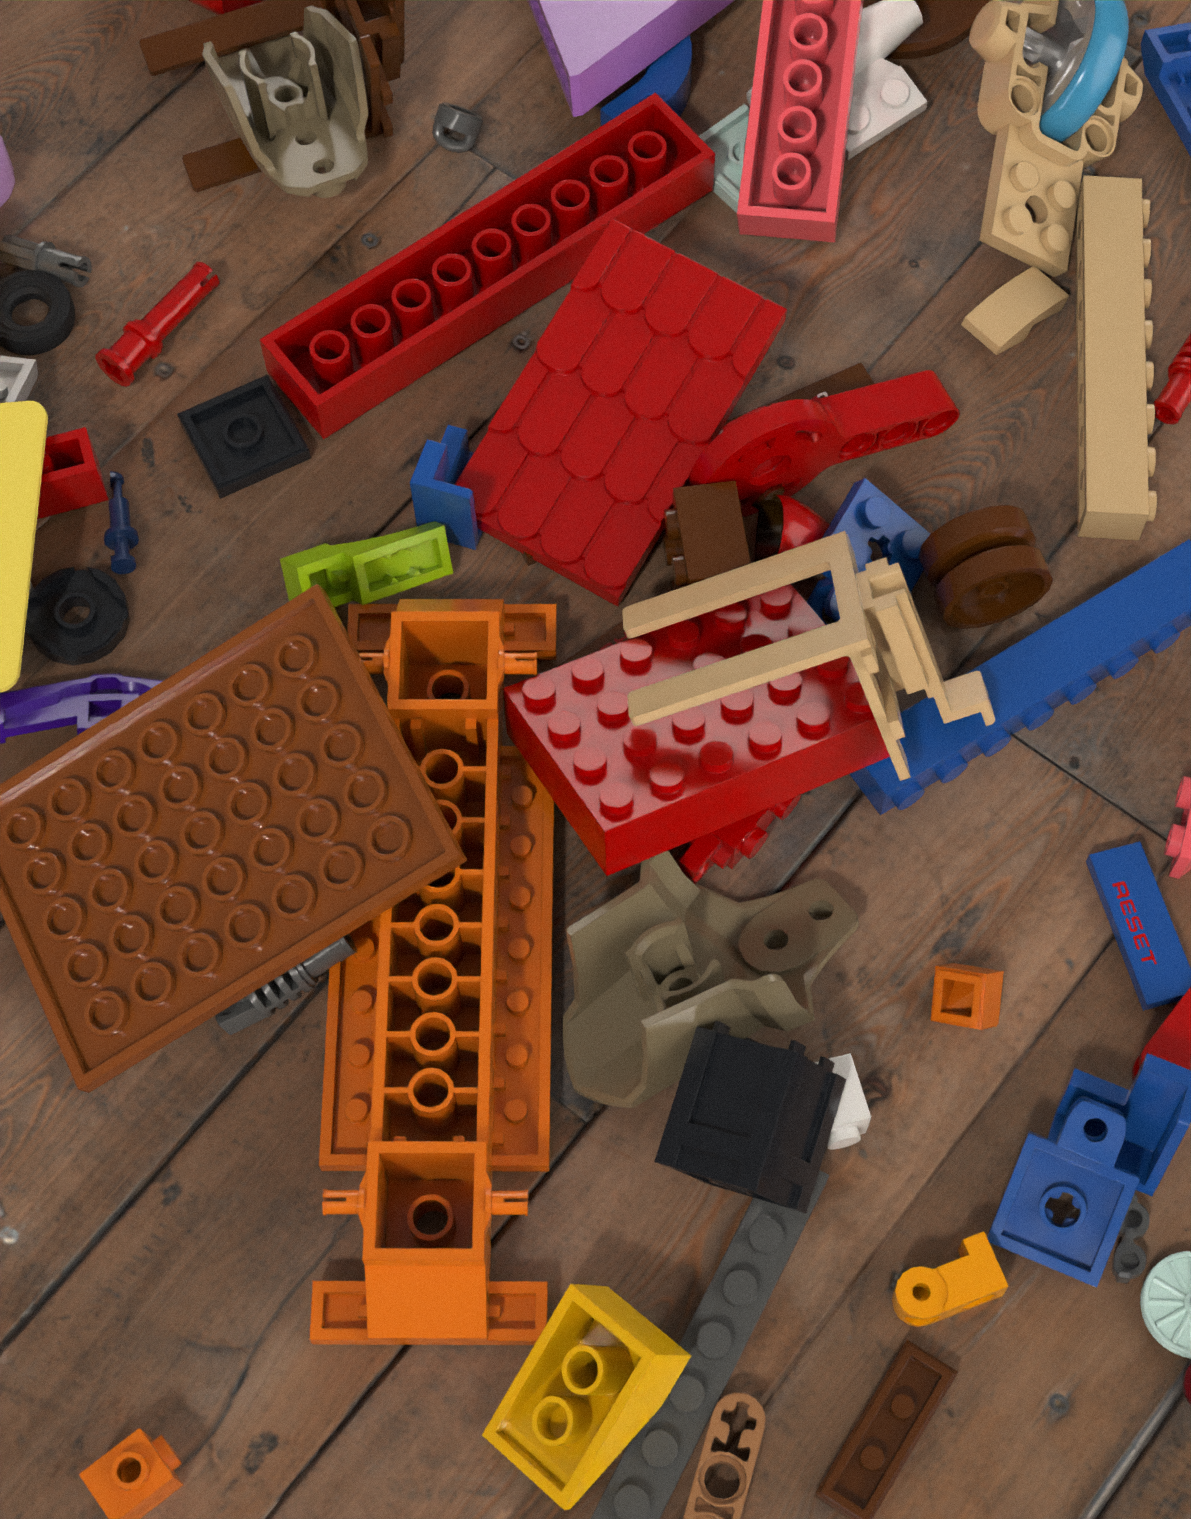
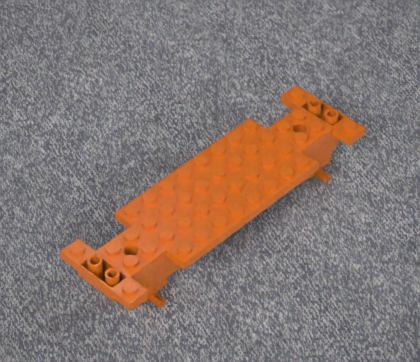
(448, 1001)

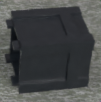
(751, 1117)

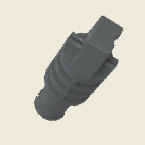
(274, 994)

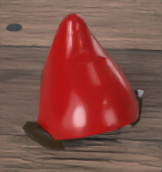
(784, 523)

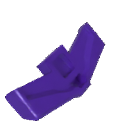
(68, 703)

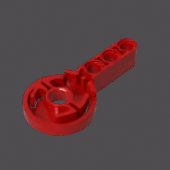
(767, 450)

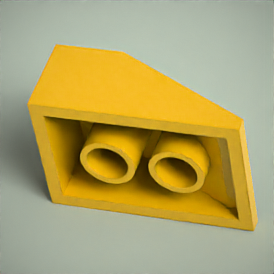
(584, 1392)

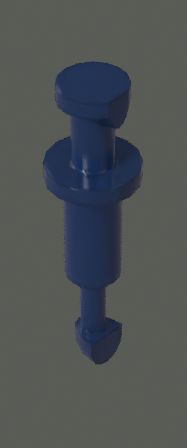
(120, 535)

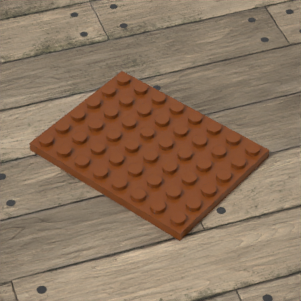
(212, 838)

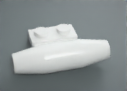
(881, 90)

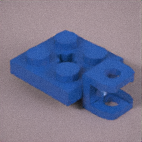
(874, 518)
(1075, 1166)

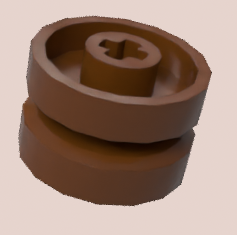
(985, 567)

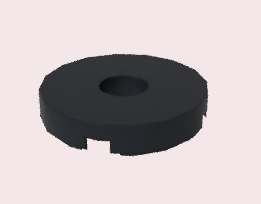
(85, 640)

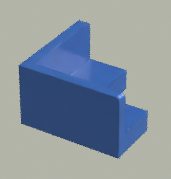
(437, 496)
(1154, 1113)

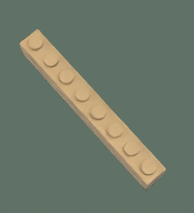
(1112, 360)

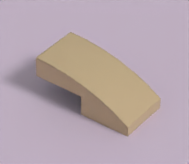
(1014, 309)

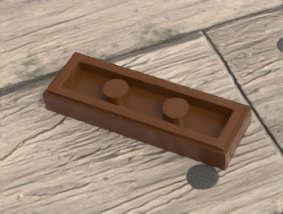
(886, 1433)

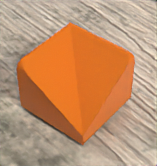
(967, 996)

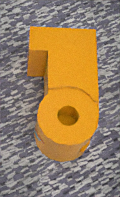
(938, 1293)

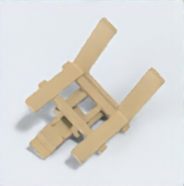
(875, 629)

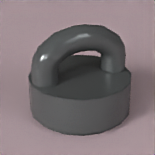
(459, 120)

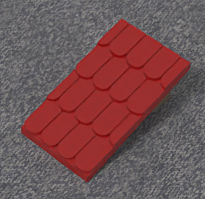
(617, 409)

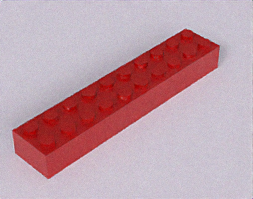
(485, 265)

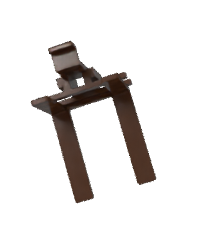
(374, 24)

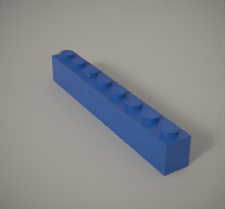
(1039, 675)

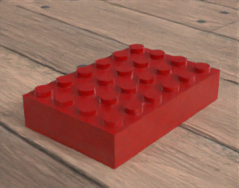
(701, 768)

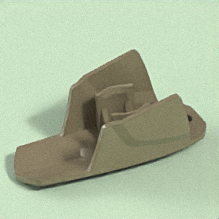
(298, 105)

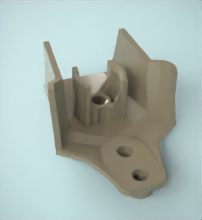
(681, 960)

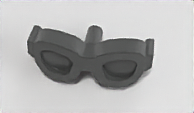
(1129, 1258)

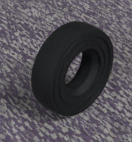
(45, 334)

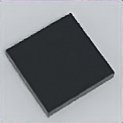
(244, 436)

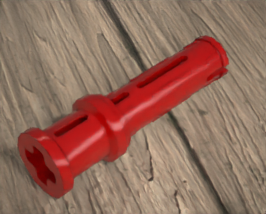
(144, 337)

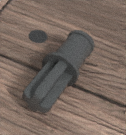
(44, 258)

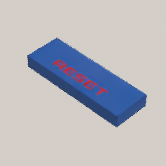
(1141, 924)

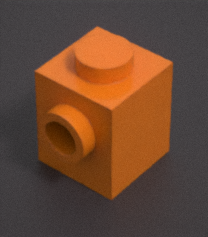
(133, 1476)

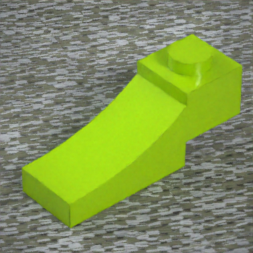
(372, 566)

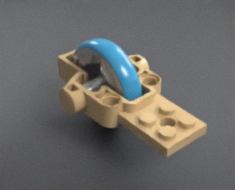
(1053, 129)

